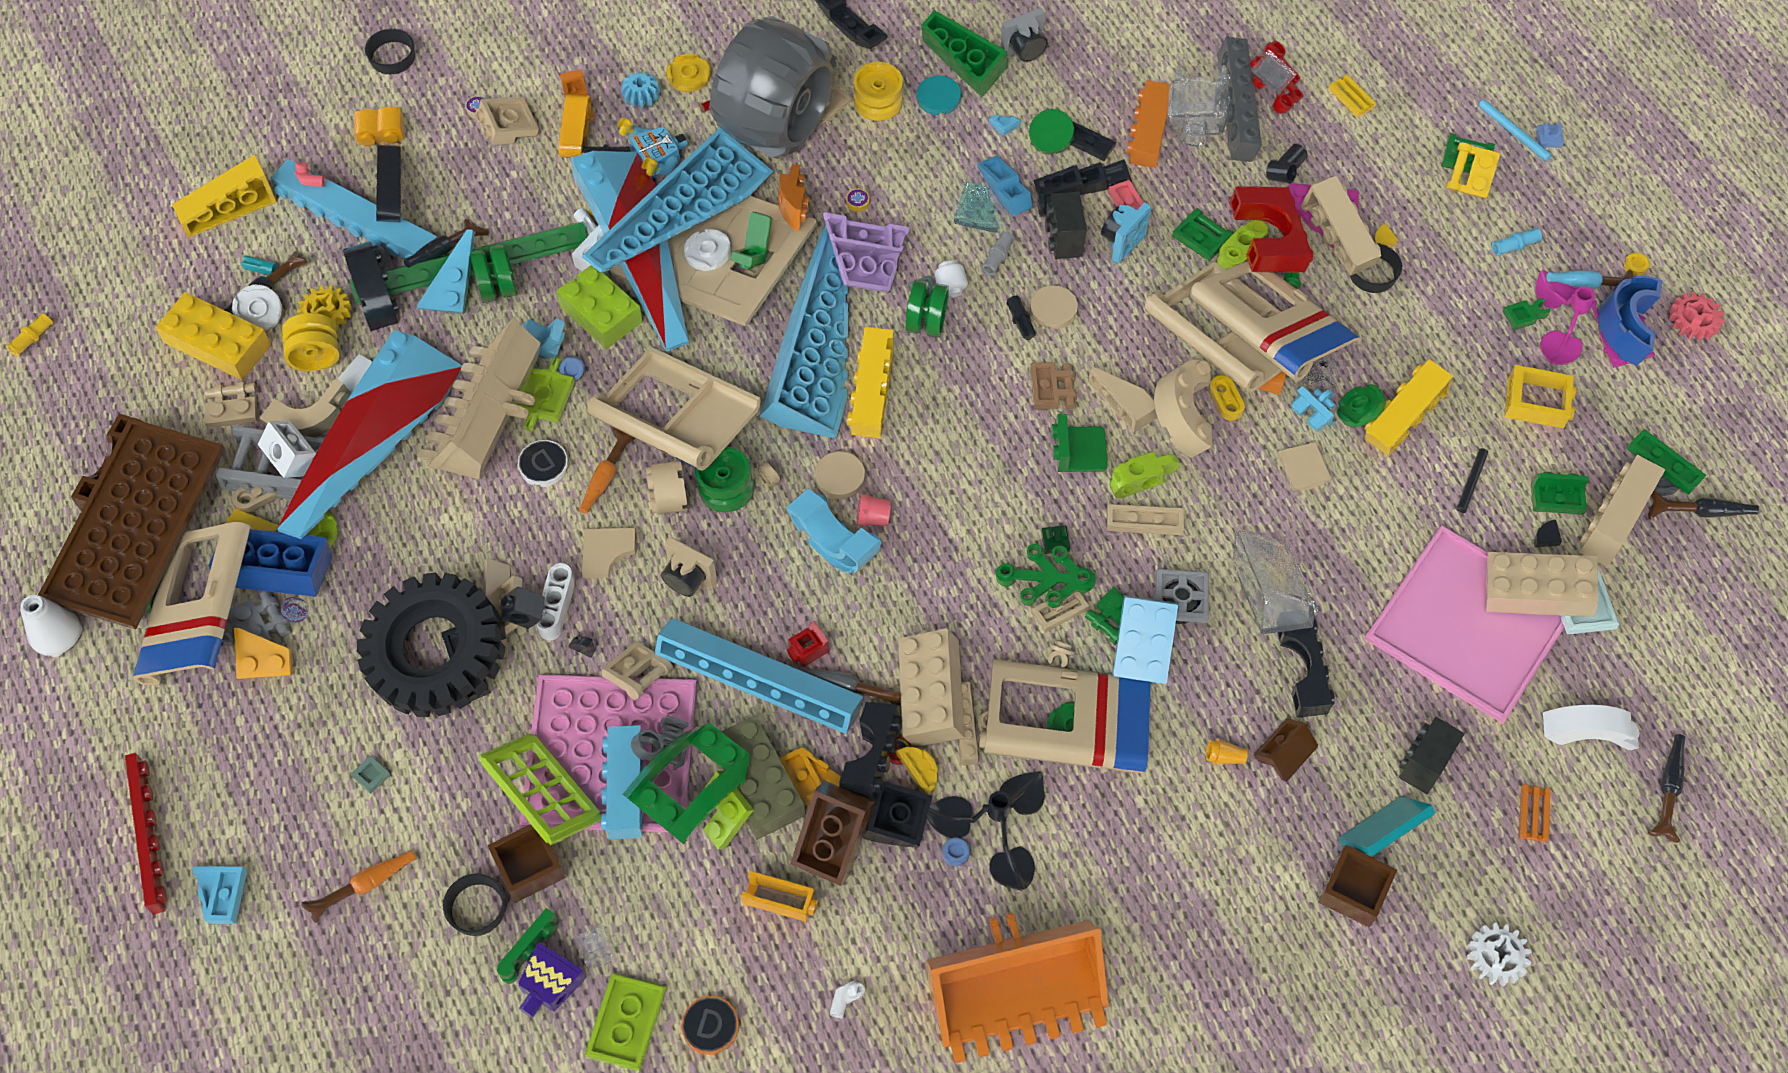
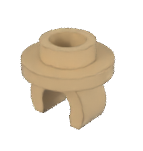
(1061, 649)

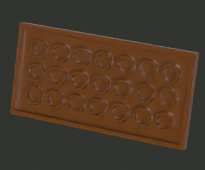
(132, 523)

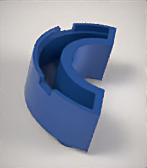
(1620, 318)

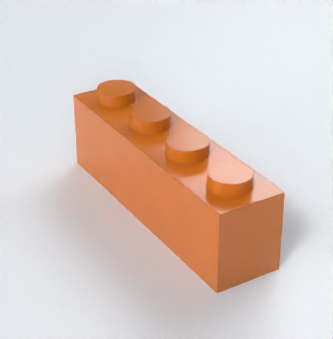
(1150, 125)

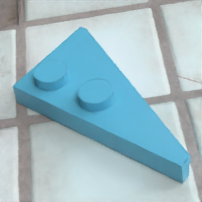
(451, 283)

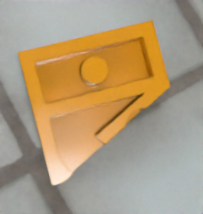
(260, 656)
(807, 773)

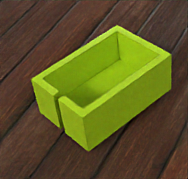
(599, 306)

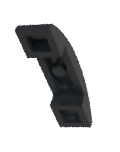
(850, 24)

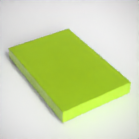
(625, 1022)

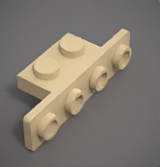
(496, 585)

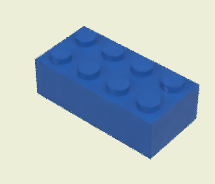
(283, 563)

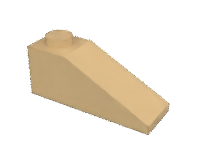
(1126, 399)

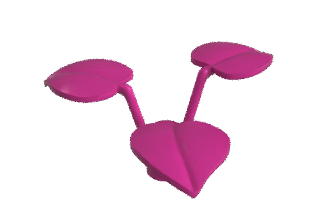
(1555, 345)

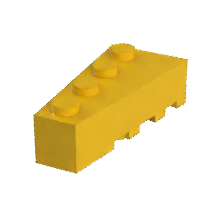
(225, 198)
(871, 383)

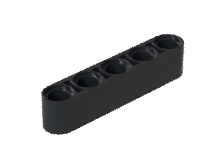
(388, 184)

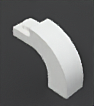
(1591, 722)

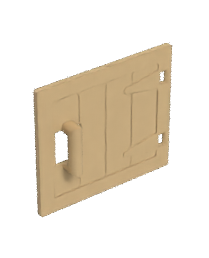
(727, 291)

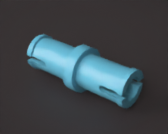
(1517, 241)

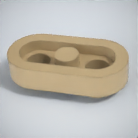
(256, 497)

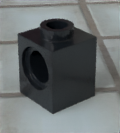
(522, 607)

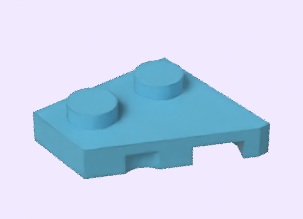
(220, 892)

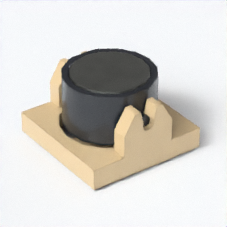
(686, 568)

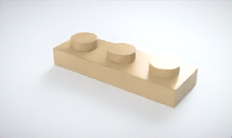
(1145, 519)

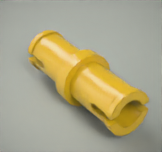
(29, 334)

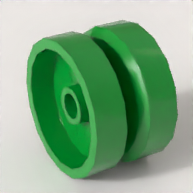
(493, 273)
(922, 308)
(726, 482)

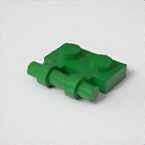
(1111, 609)

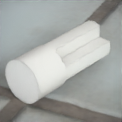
(587, 220)

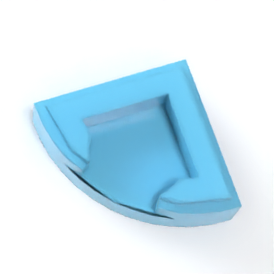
(1004, 124)

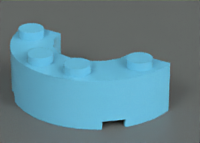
(832, 537)

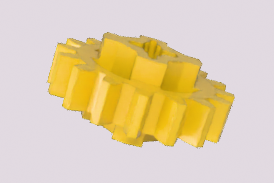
(326, 303)

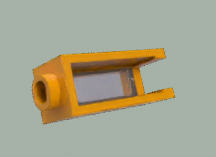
(779, 897)

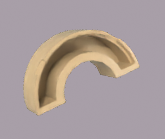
(1177, 409)

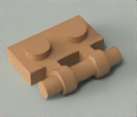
(1045, 389)

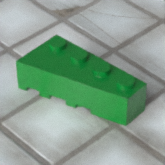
(965, 52)

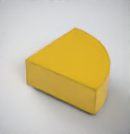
(1385, 236)

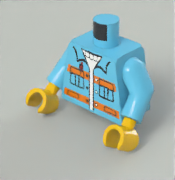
(654, 147)

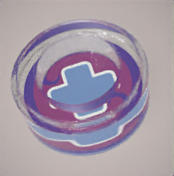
(294, 609)

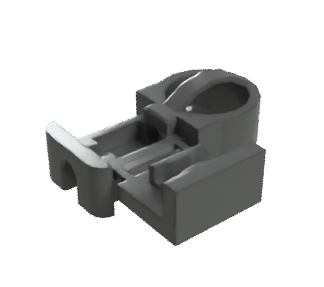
(672, 729)

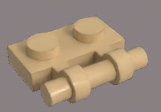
(232, 411)

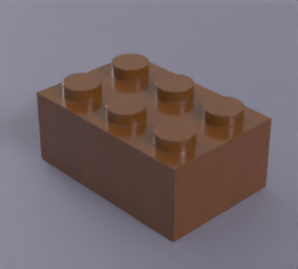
(832, 832)

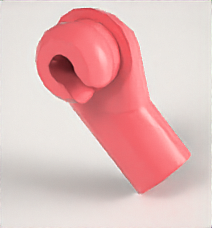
(305, 176)

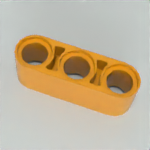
(574, 125)

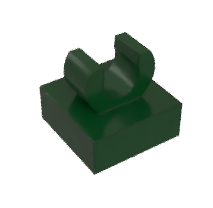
(1055, 537)

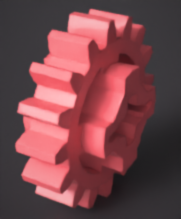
(1696, 316)

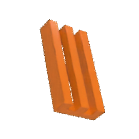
(1536, 791)

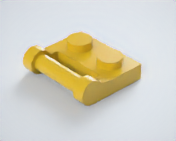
(1480, 174)

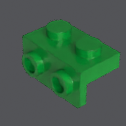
(1559, 493)

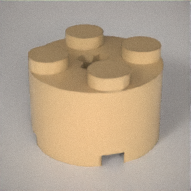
(668, 487)

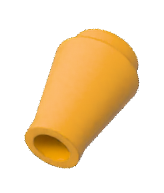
(1222, 752)

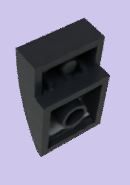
(898, 816)

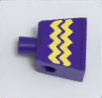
(548, 980)

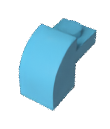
(549, 336)

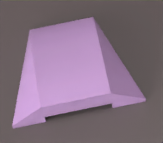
(865, 251)

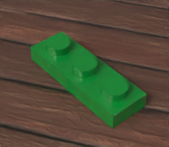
(1677, 469)

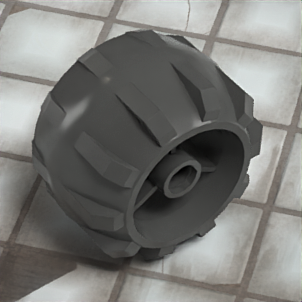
(773, 86)

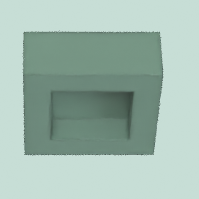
(370, 774)

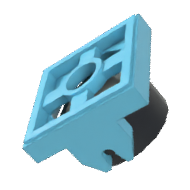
(1126, 229)

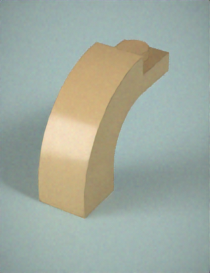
(313, 419)

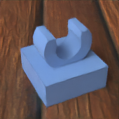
(1550, 135)

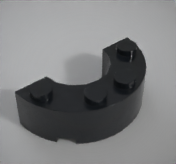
(370, 286)

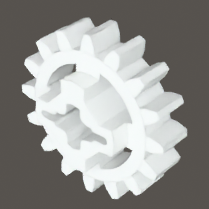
(1487, 957)

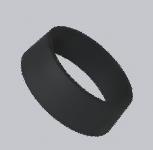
(387, 36)
(1393, 260)
(463, 883)

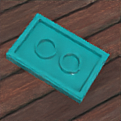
(1387, 825)

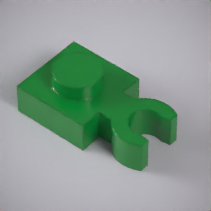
(1524, 315)

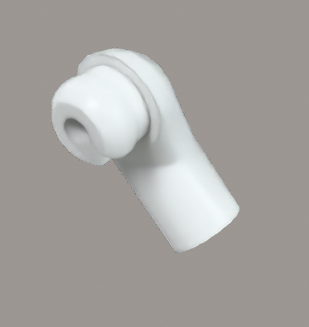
(844, 996)

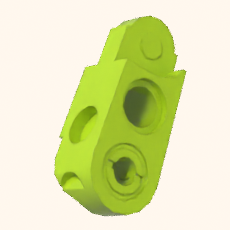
(1235, 248)
(1142, 473)

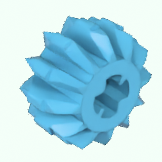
(640, 89)

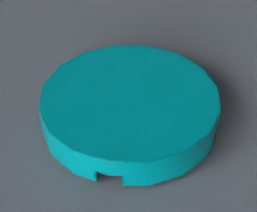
(938, 95)

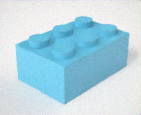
(1145, 639)

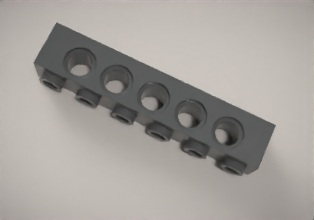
(1242, 119)

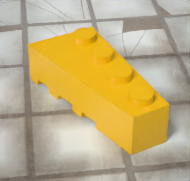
(1409, 406)

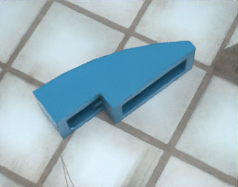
(1005, 185)

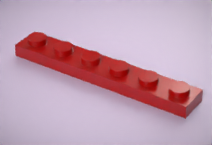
(146, 841)

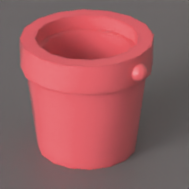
(873, 511)

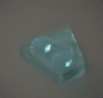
(976, 209)

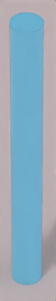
(1515, 130)

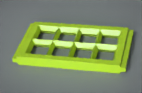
(570, 825)

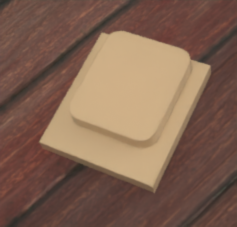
(1304, 466)

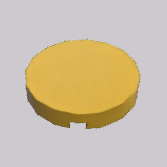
(688, 73)

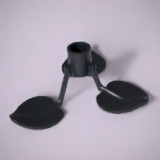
(1023, 793)

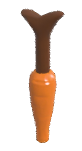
(604, 472)
(360, 883)

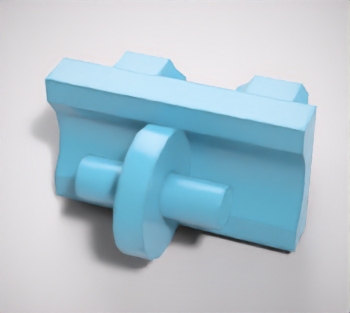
(1321, 415)

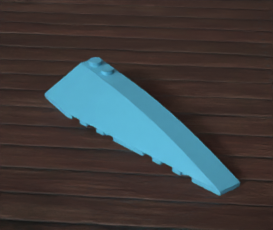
(703, 185)

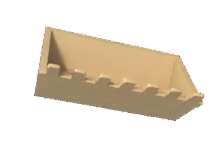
(486, 402)

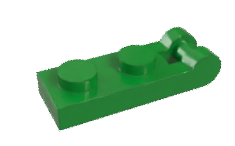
(541, 929)

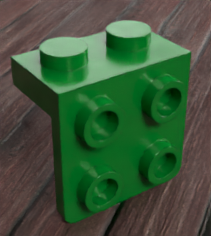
(1078, 447)

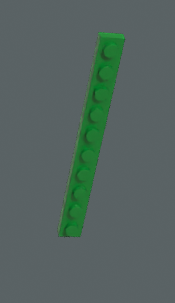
(516, 249)

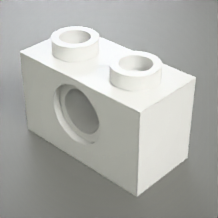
(286, 448)

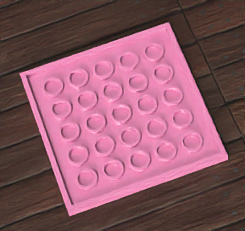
(573, 719)

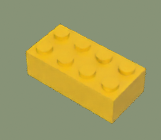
(213, 336)

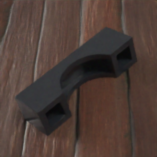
(1312, 693)
(878, 727)

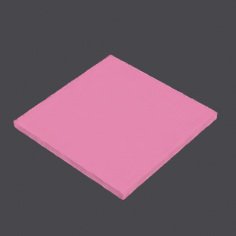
(1445, 634)

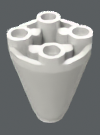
(49, 626)

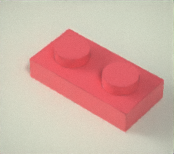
(1125, 194)

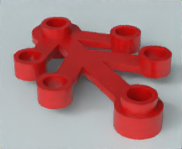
(1283, 101)

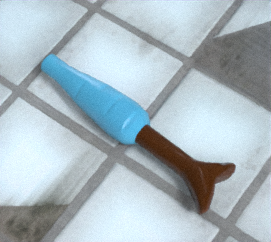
(1587, 278)

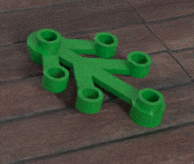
(1048, 577)

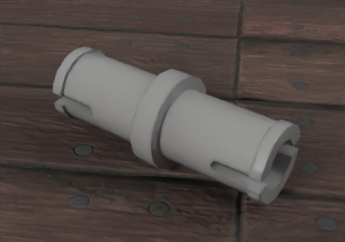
(997, 253)

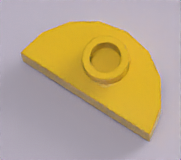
(920, 767)

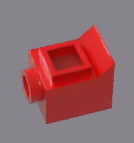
(811, 653)

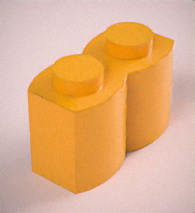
(379, 126)

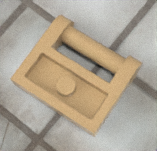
(632, 663)

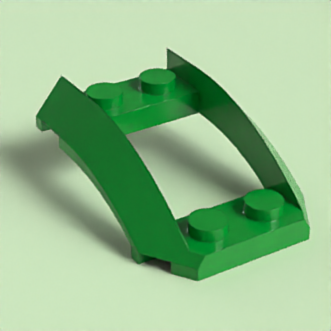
(665, 810)

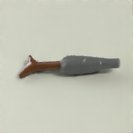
(852, 684)

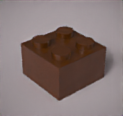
(526, 862)
(1357, 886)

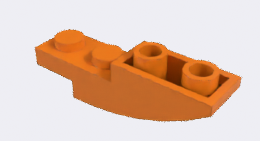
(792, 198)

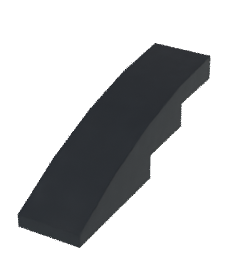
(1085, 180)

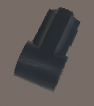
(1286, 167)

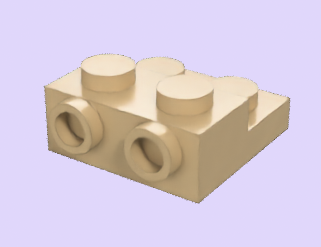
(505, 119)

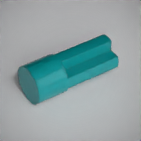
(258, 265)

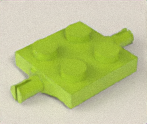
(550, 394)

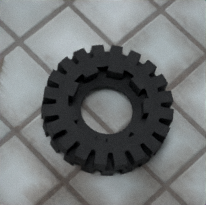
(437, 688)

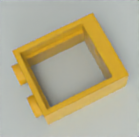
(1535, 413)

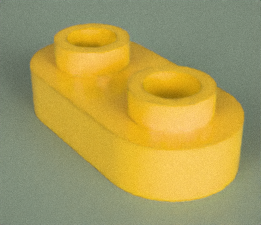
(1227, 399)

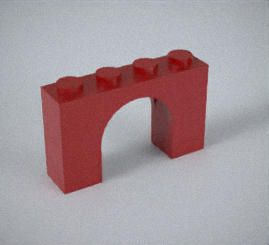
(1277, 208)

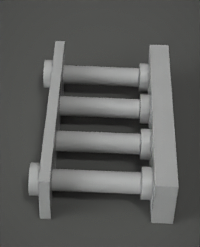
(234, 477)

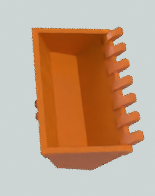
(1018, 985)

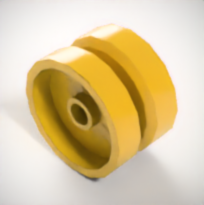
(878, 91)
(310, 342)

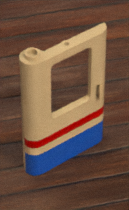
(1286, 339)
(192, 631)
(1107, 724)

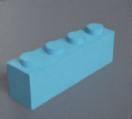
(622, 767)

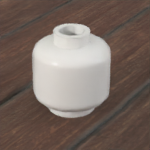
(952, 274)

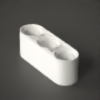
(553, 591)

